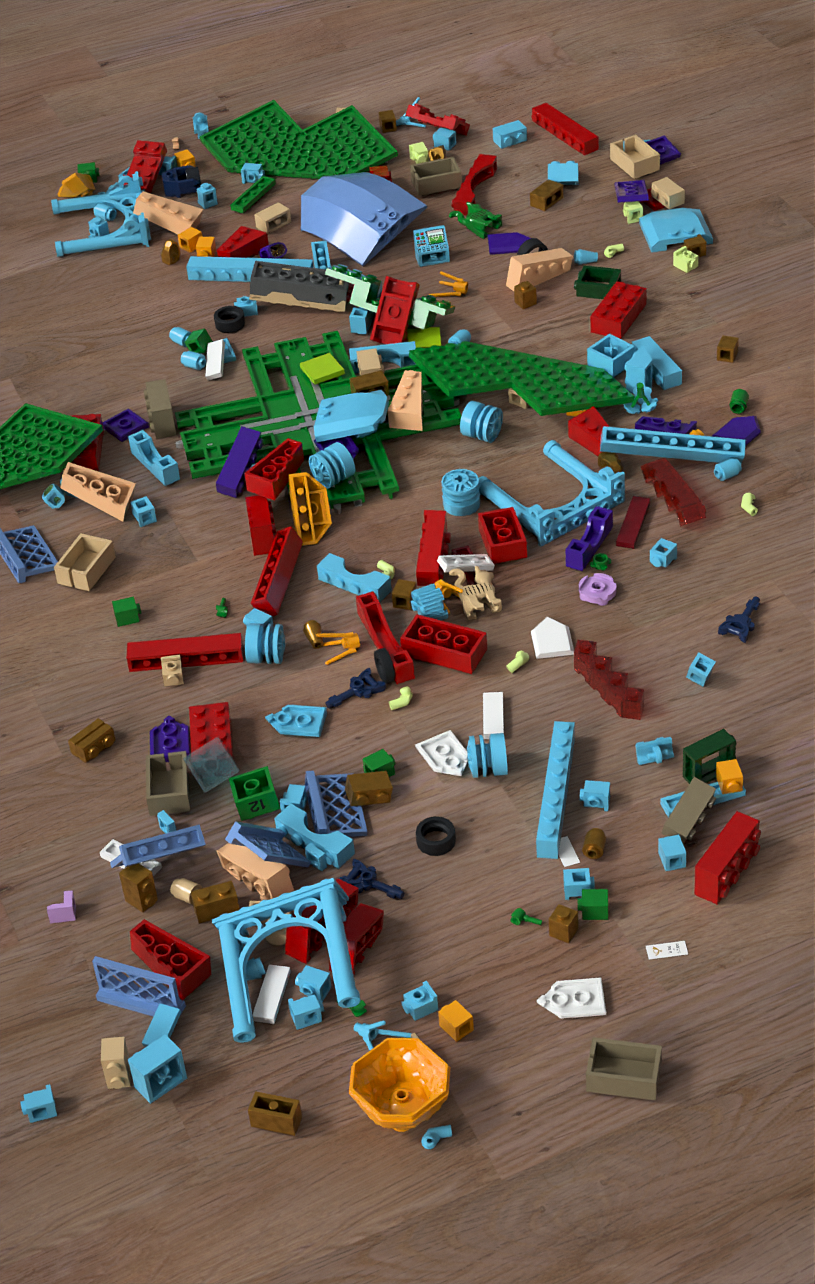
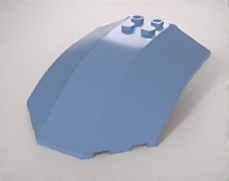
(357, 213)

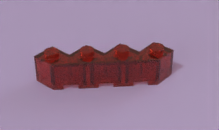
(675, 491)
(610, 684)

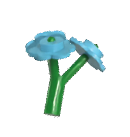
(641, 395)

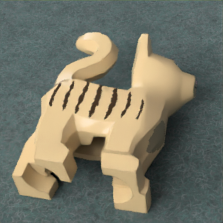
(475, 595)

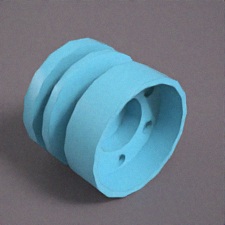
(481, 421)
(332, 465)
(460, 492)
(264, 643)
(487, 755)

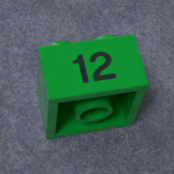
(254, 793)

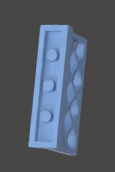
(12, 555)
(318, 811)
(266, 843)
(159, 846)
(128, 994)

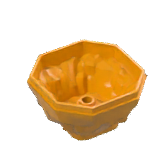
(400, 1083)

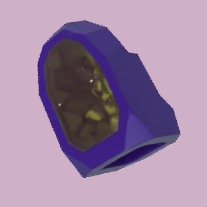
(273, 251)

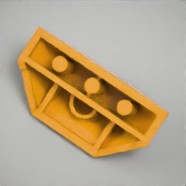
(76, 186)
(309, 507)

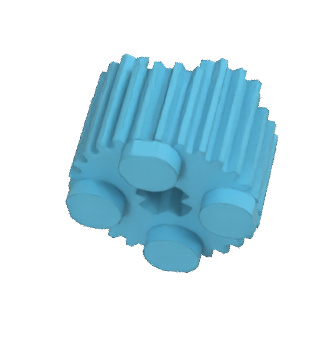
(429, 602)

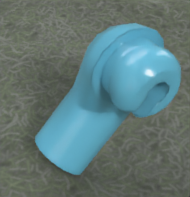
(434, 1134)

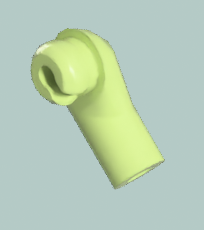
(387, 568)

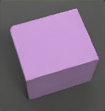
(64, 911)

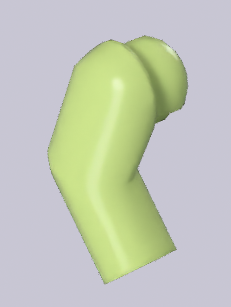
(611, 250)
(746, 504)
(521, 659)
(403, 700)

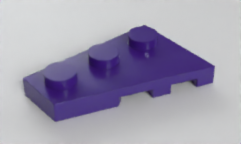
(660, 425)

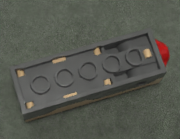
(298, 286)

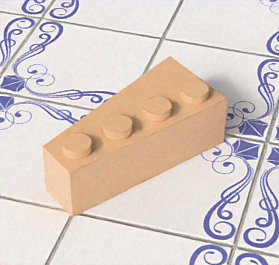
(167, 212)
(538, 267)
(406, 405)
(99, 489)
(266, 877)

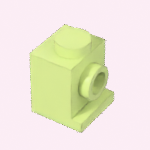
(418, 152)
(633, 211)
(685, 259)

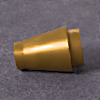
(310, 630)

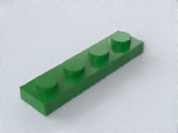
(253, 194)

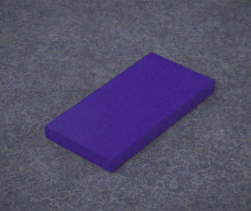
(631, 191)

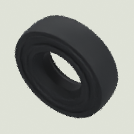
(384, 665)

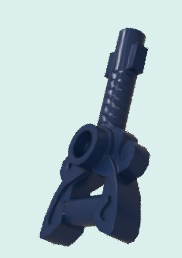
(740, 623)
(358, 688)
(369, 880)

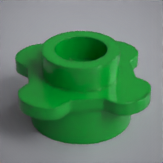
(600, 561)

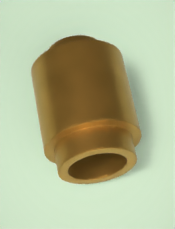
(594, 843)

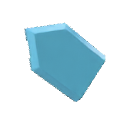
(299, 720)

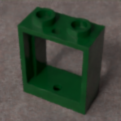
(598, 274)
(694, 753)

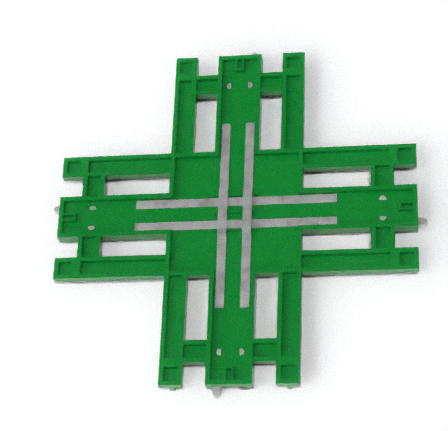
(294, 414)

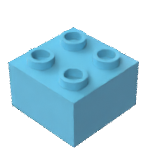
(610, 354)
(157, 1068)

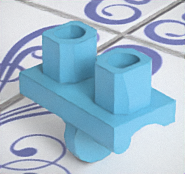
(200, 124)
(654, 750)

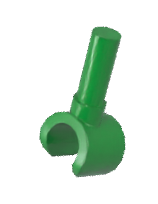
(222, 609)
(520, 915)
(359, 1009)

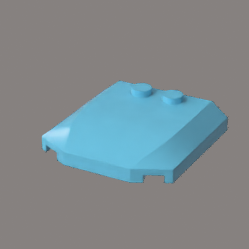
(673, 227)
(350, 415)

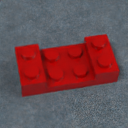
(424, 115)
(147, 161)
(394, 311)

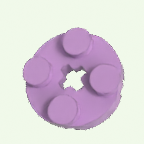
(589, 592)

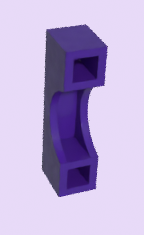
(598, 527)

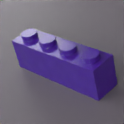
(239, 461)

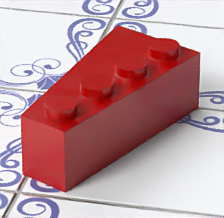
(432, 545)
(170, 957)

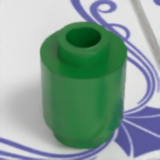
(739, 401)

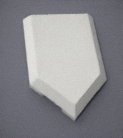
(551, 639)
(444, 753)
(575, 998)

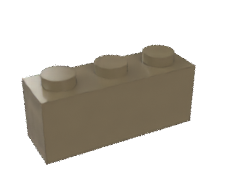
(690, 810)

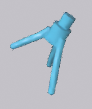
(406, 120)
(370, 1031)

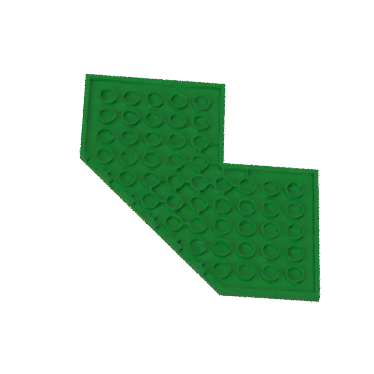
(272, 138)
(542, 382)
(41, 443)

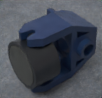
(181, 181)

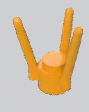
(459, 286)
(447, 589)
(350, 642)

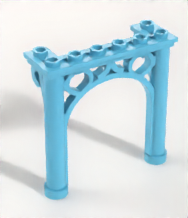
(129, 233)
(605, 485)
(232, 929)

